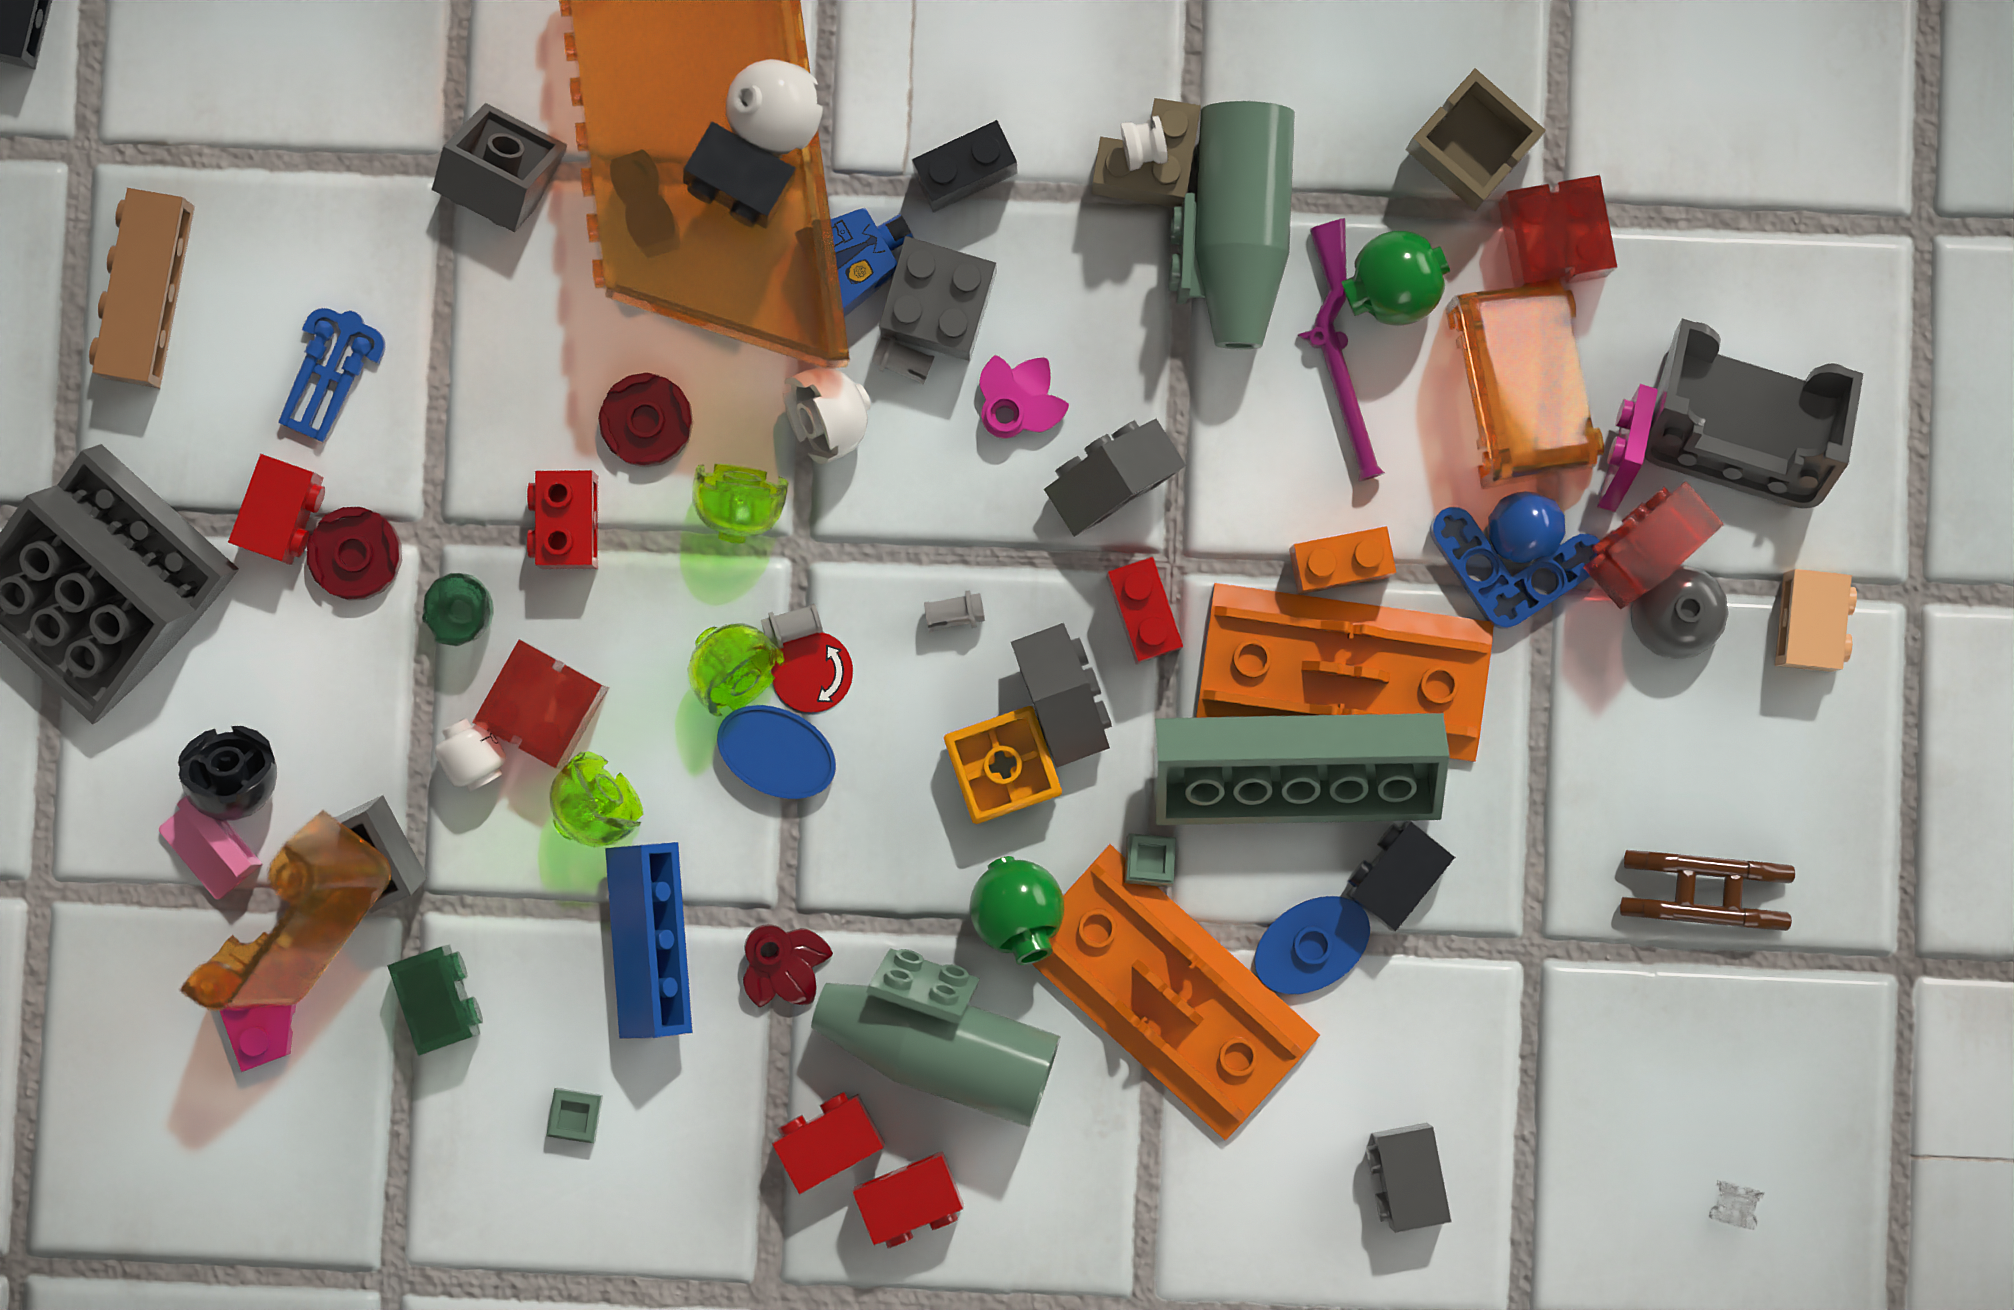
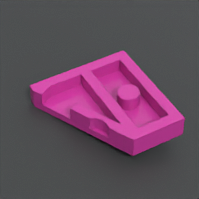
(1629, 447)
(259, 1034)

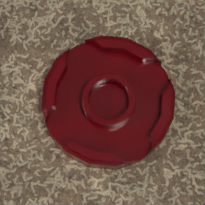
(646, 419)
(354, 553)

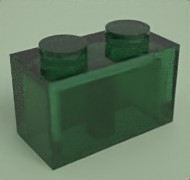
(435, 998)

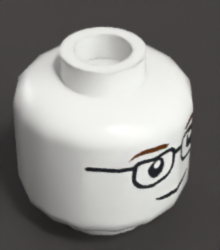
(470, 755)

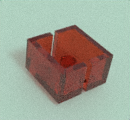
(1558, 231)
(1651, 543)
(540, 704)

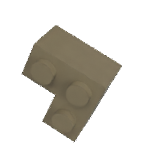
(1153, 182)

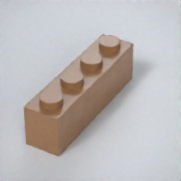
(142, 287)

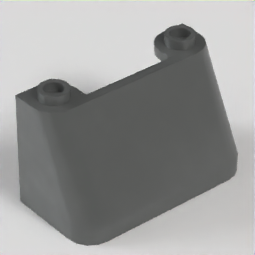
(1752, 423)

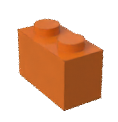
(1342, 560)

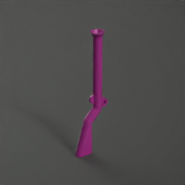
(1331, 251)

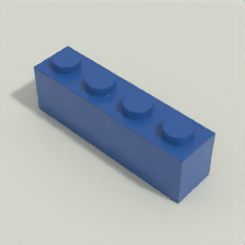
(648, 940)

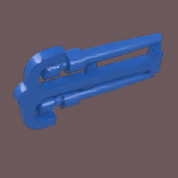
(350, 325)

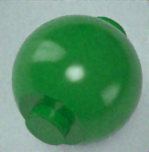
(1397, 278)
(1017, 909)

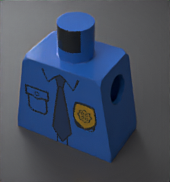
(865, 254)

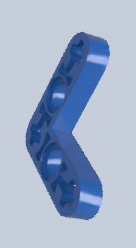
(1500, 580)

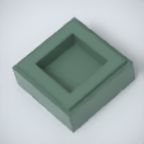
(1150, 860)
(574, 1115)

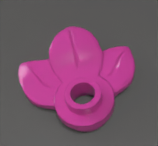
(1023, 392)

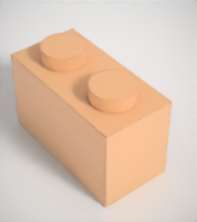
(1815, 620)

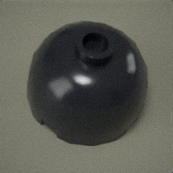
(228, 773)

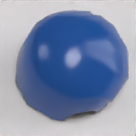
(1526, 527)

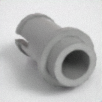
(902, 359)
(954, 612)
(792, 625)

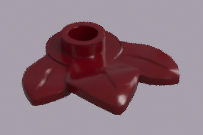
(788, 970)

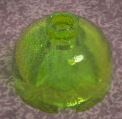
(737, 501)
(731, 666)
(592, 804)

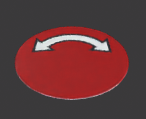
(813, 672)

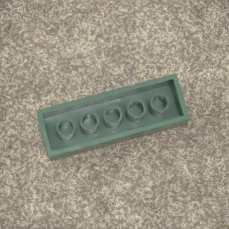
(1300, 769)

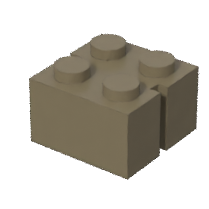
(1477, 140)

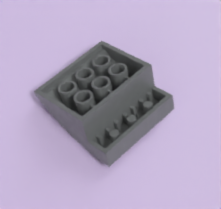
(101, 581)

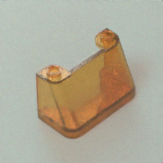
(1525, 383)
(330, 886)

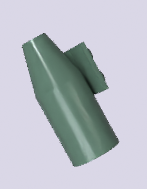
(1240, 227)
(926, 1035)

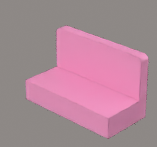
(209, 849)

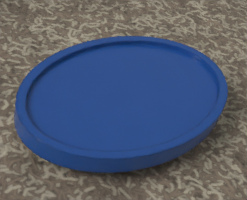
(776, 752)
(1312, 945)

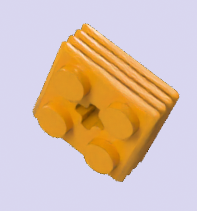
(1016, 736)

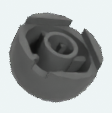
(1681, 614)

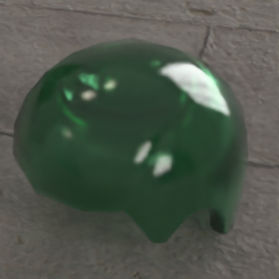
(457, 609)

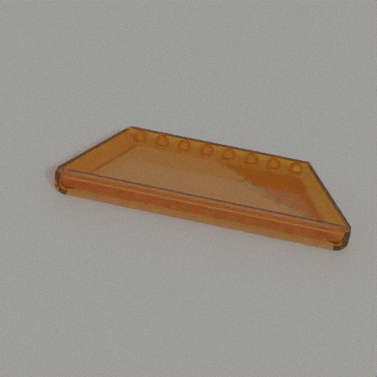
(646, 96)

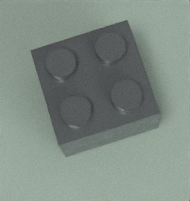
(937, 298)

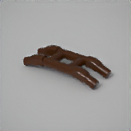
(1684, 907)

